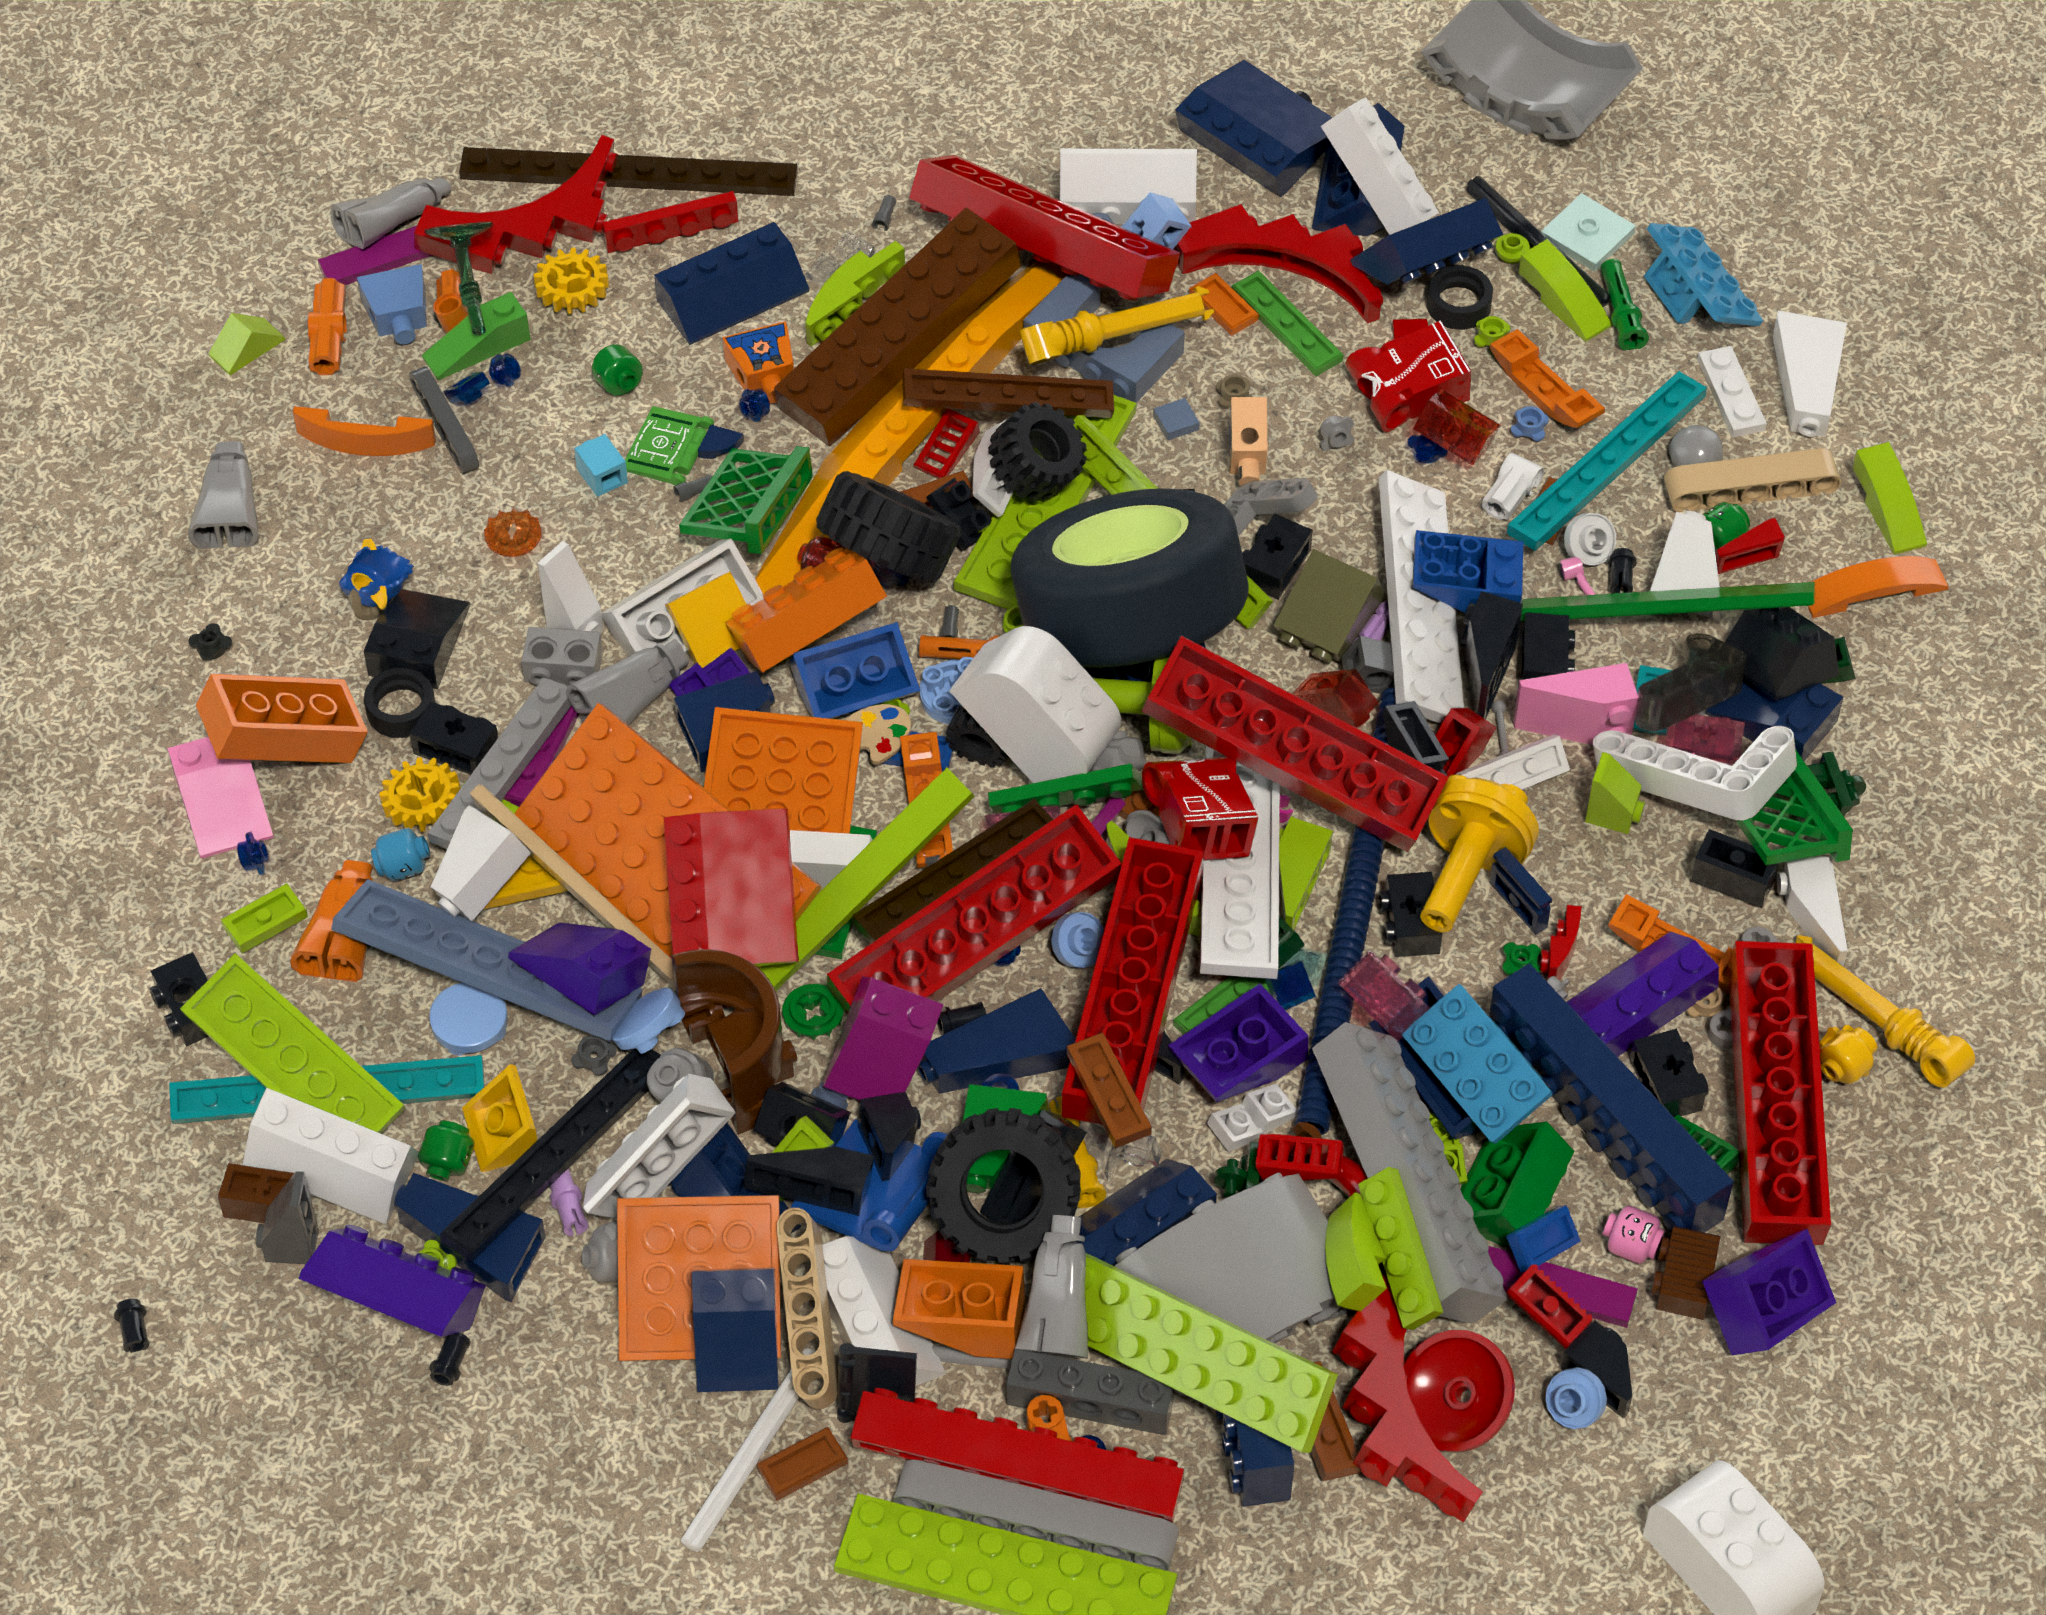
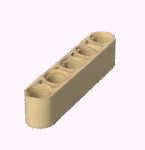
(1752, 478)
(817, 1323)

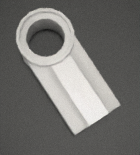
(1513, 483)

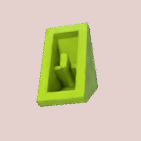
(243, 341)

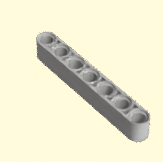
(1038, 1513)

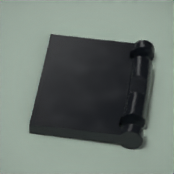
(869, 1371)

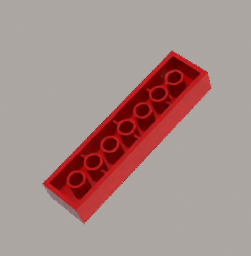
(1047, 227)
(1295, 744)
(986, 913)
(1138, 964)
(1778, 1091)

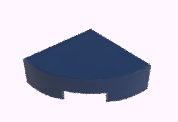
(719, 441)

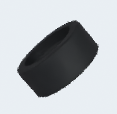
(1462, 277)
(389, 681)

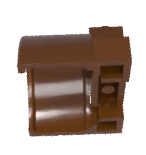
(745, 1041)

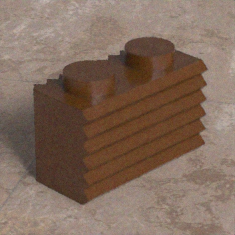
(1688, 1261)

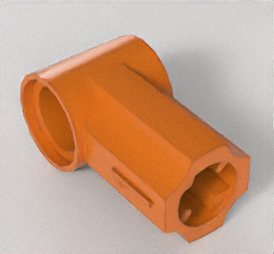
(448, 304)

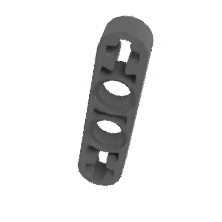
(444, 419)

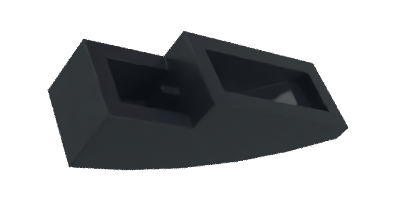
(1412, 735)
(1019, 1182)

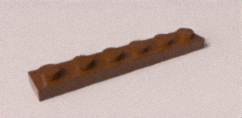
(1006, 392)

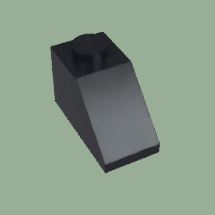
(888, 1130)
(1606, 1356)

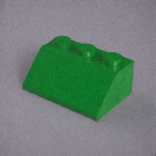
(1515, 1179)

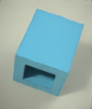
(601, 465)

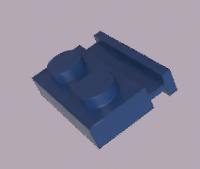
(1520, 891)

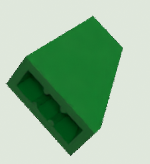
(981, 1098)

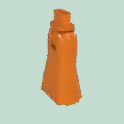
(325, 951)

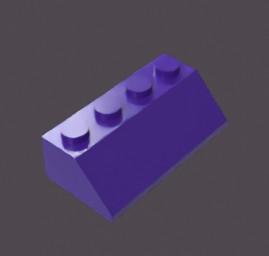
(1647, 991)
(394, 1281)

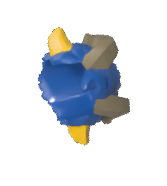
(374, 579)

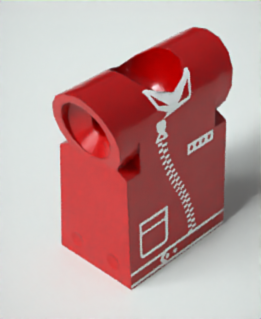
(1408, 373)
(1202, 805)

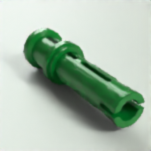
(1626, 315)

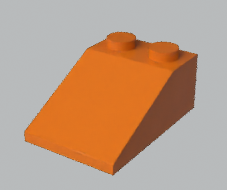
(962, 1305)

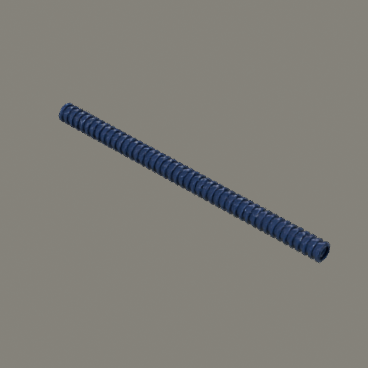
(1345, 952)

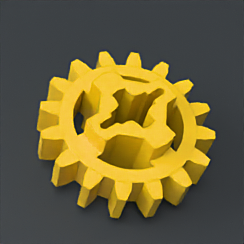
(571, 280)
(436, 790)

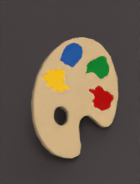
(882, 730)

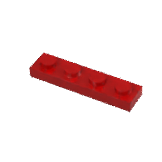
(670, 222)

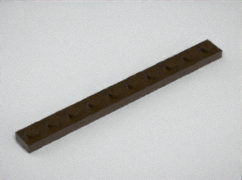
(632, 171)

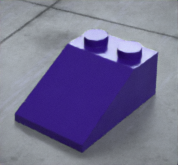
(586, 963)
(1242, 1045)
(1769, 1294)

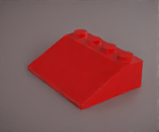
(732, 884)

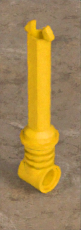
(1088, 331)
(1940, 1057)

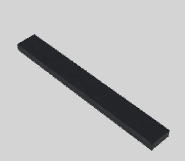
(550, 1156)

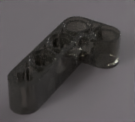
(1708, 676)

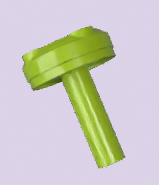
(1131, 698)

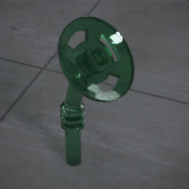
(469, 289)

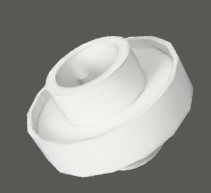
(1590, 538)

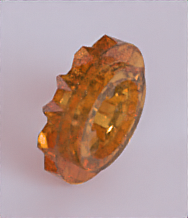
(525, 538)

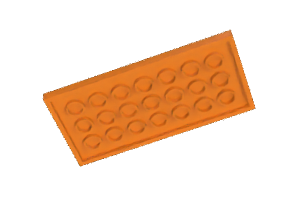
(606, 815)

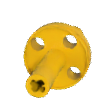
(1473, 823)

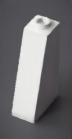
(1808, 366)
(825, 853)

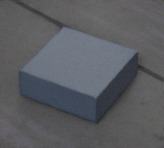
(1176, 419)

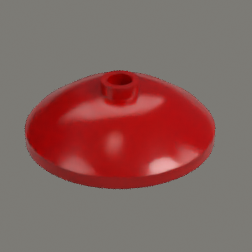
(1442, 1371)

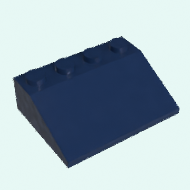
(1255, 125)

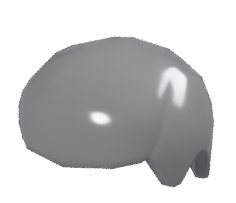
(1695, 445)

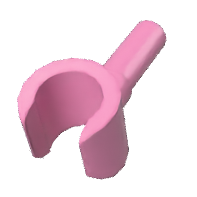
(1573, 568)

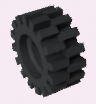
(972, 740)

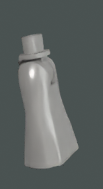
(370, 218)
(225, 501)
(630, 683)
(1056, 1304)

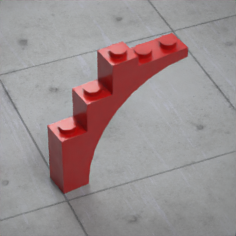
(531, 228)
(1283, 244)
(1381, 1400)

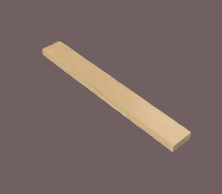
(570, 878)

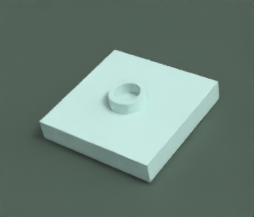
(1588, 231)

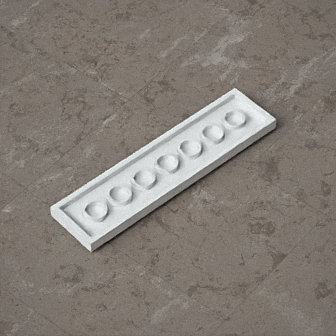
(1420, 626)
(1243, 893)

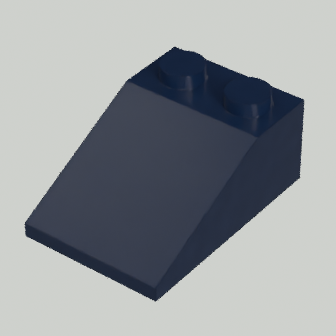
(1807, 713)
(735, 1329)

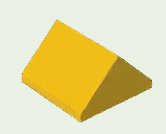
(500, 1121)

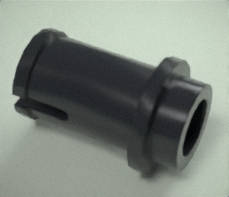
(1622, 564)
(959, 1016)
(131, 1319)
(449, 1359)

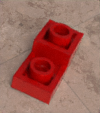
(1562, 946)

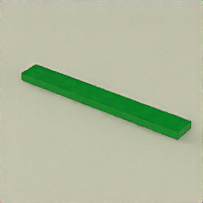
(1674, 601)

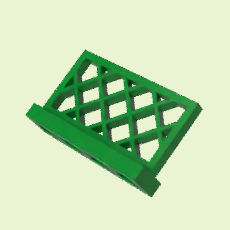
(772, 502)
(1821, 822)

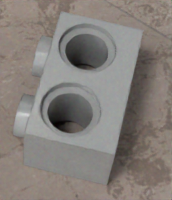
(560, 655)

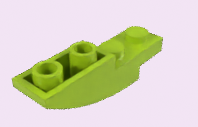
(847, 286)

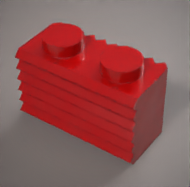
(1549, 1306)

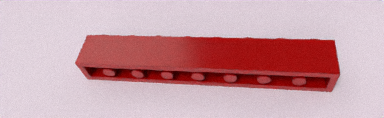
(1017, 1455)

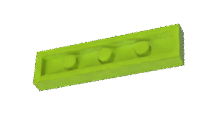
(1401, 1244)

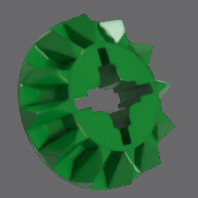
(807, 998)

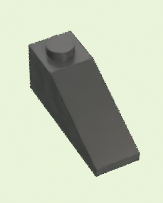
(289, 1225)

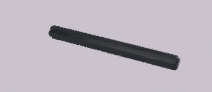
(1518, 224)

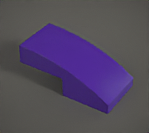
(719, 670)

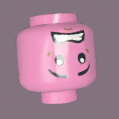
(1633, 1234)

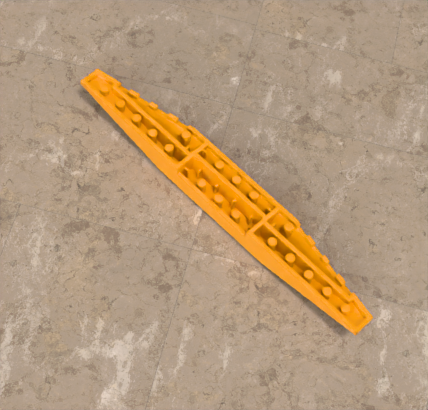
(894, 431)

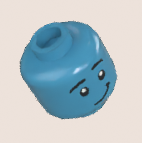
(400, 854)

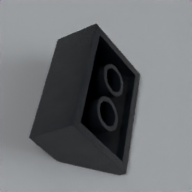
(1783, 651)

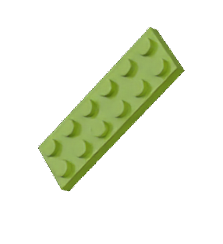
(286, 1048)

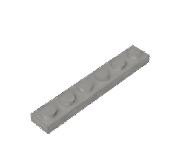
(507, 755)

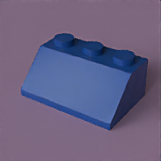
(854, 672)

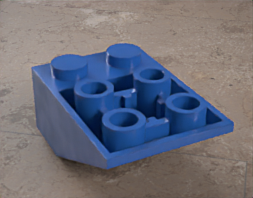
(1461, 566)

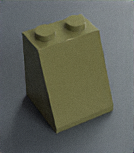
(1328, 607)

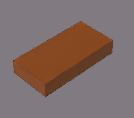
(802, 1463)

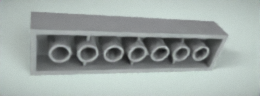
(1395, 1131)

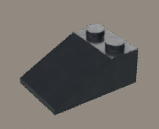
(416, 634)
(1489, 645)

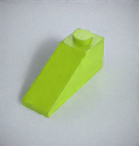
(1301, 859)

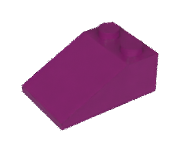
(881, 1040)

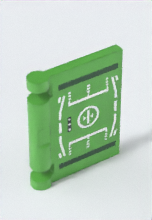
(667, 445)

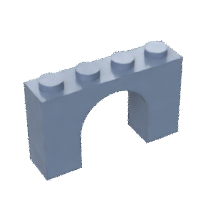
(1131, 366)

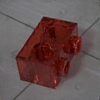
(1456, 427)

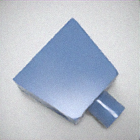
(395, 301)

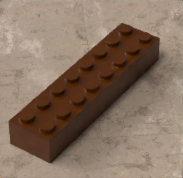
(897, 327)

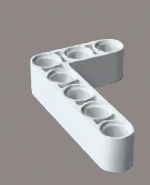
(1702, 782)

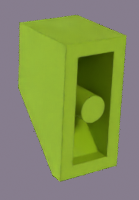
(1614, 797)

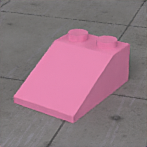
(1578, 703)
(218, 797)

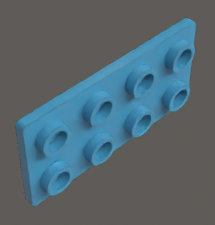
(1693, 276)
(1477, 1064)

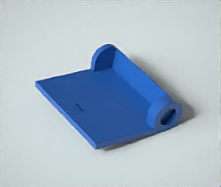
(889, 1205)

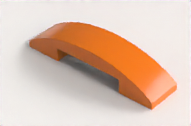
(1544, 387)
(364, 439)
(1875, 580)
(921, 767)
(1641, 927)

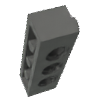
(1091, 1391)

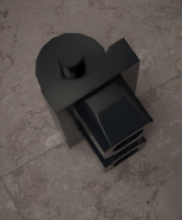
(954, 502)

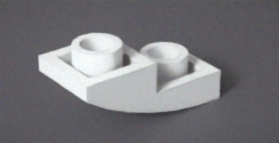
(1256, 1115)

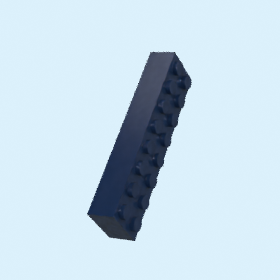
(1611, 1104)

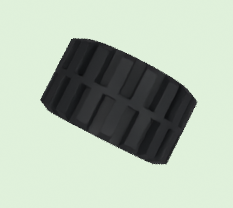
(1055, 440)

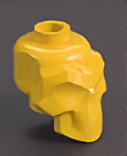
(1847, 1054)

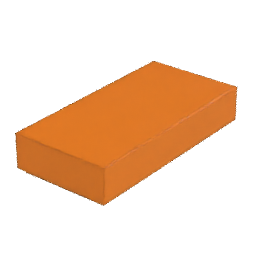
(1229, 307)

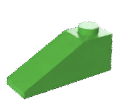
(505, 328)

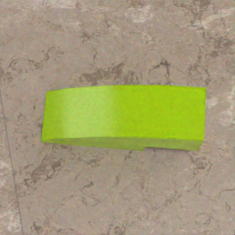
(1563, 290)
(1889, 497)
(1353, 1255)

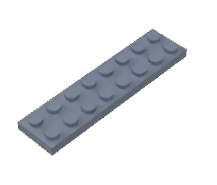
(465, 954)

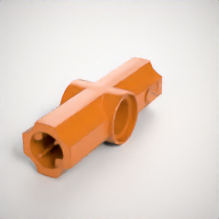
(327, 326)

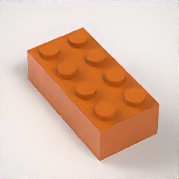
(805, 608)
(281, 718)

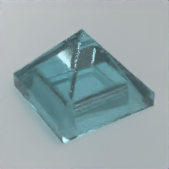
(1313, 962)

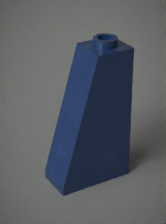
(1012, 1040)
(431, 1206)

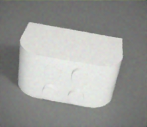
(1038, 704)
(1734, 1547)

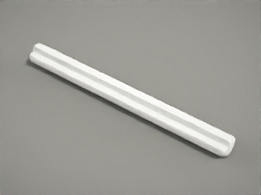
(742, 1464)

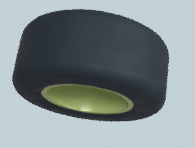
(1132, 575)

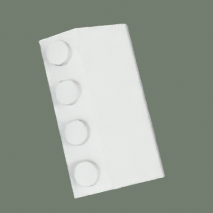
(1379, 167)
(1121, 178)
(643, 618)
(659, 1146)
(338, 1156)
(863, 1301)

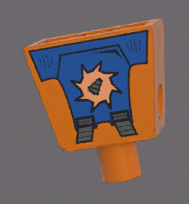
(760, 357)

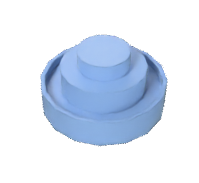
(1077, 939)
(1576, 1392)

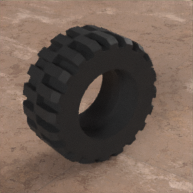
(888, 527)
(985, 1134)

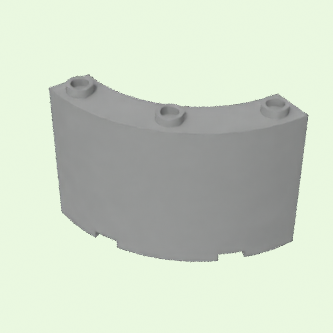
(1529, 69)
(1247, 1259)

